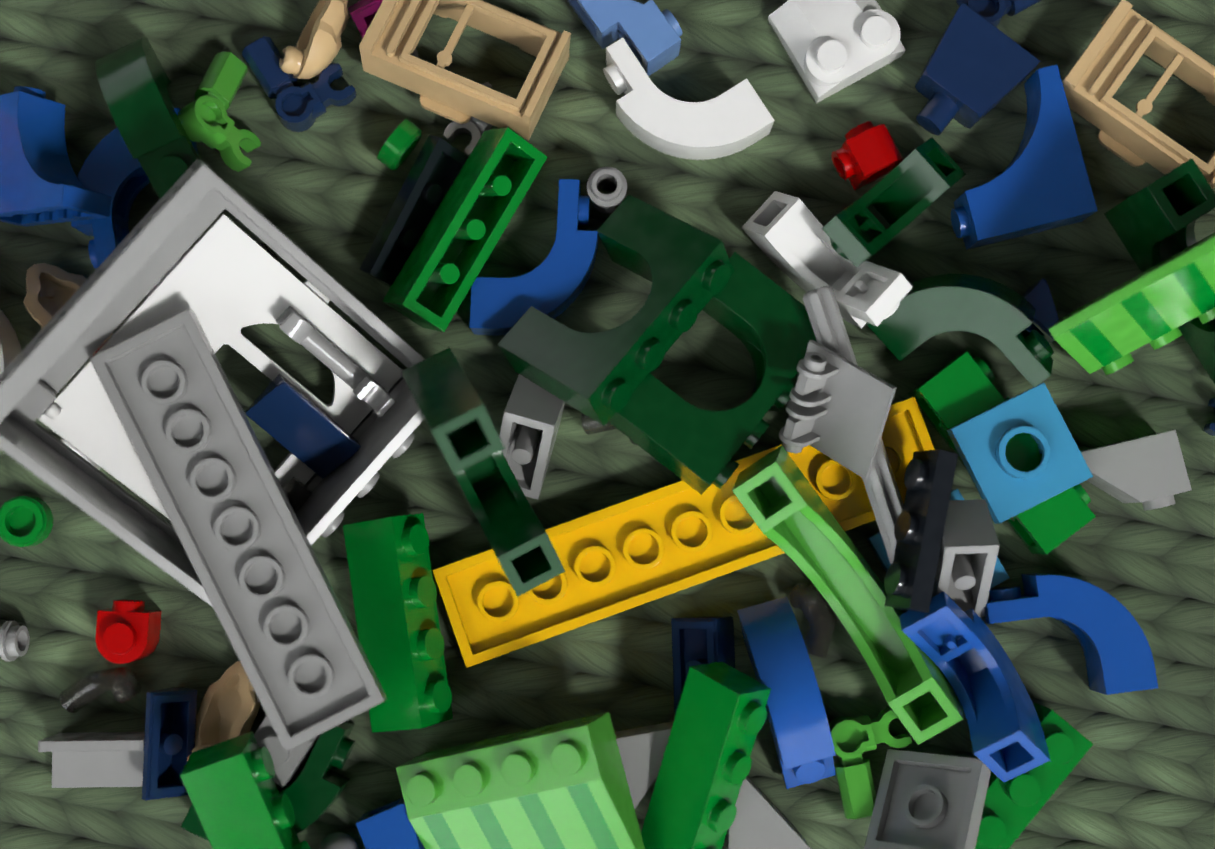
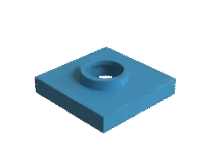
(982, 448)

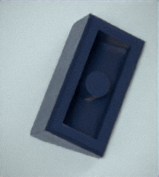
(302, 427)
(698, 643)
(168, 741)

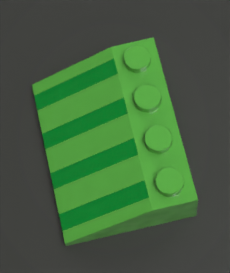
(1142, 310)
(524, 791)

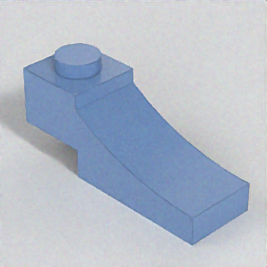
(647, 30)

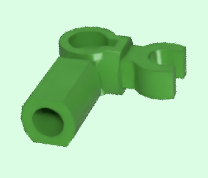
(207, 118)
(854, 772)

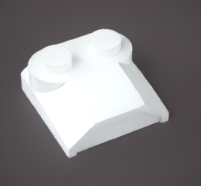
(836, 41)

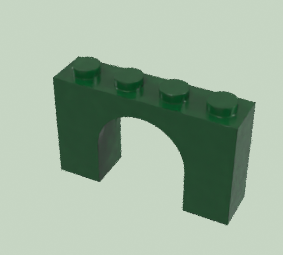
(1161, 224)
(605, 367)
(699, 441)
(483, 473)

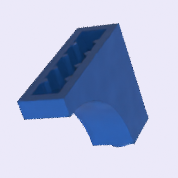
(35, 165)
(1043, 183)

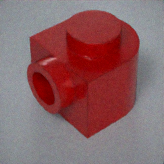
(866, 154)
(127, 631)

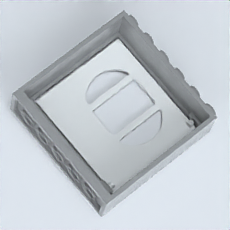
(228, 287)

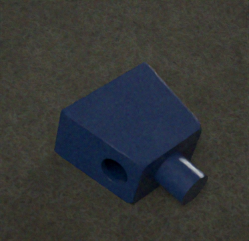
(970, 72)

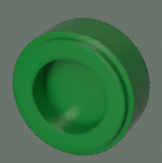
(399, 145)
(25, 521)

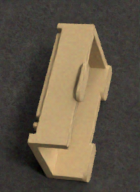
(399, 27)
(1106, 66)

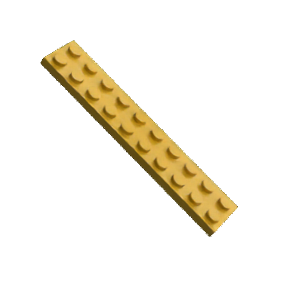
(649, 549)

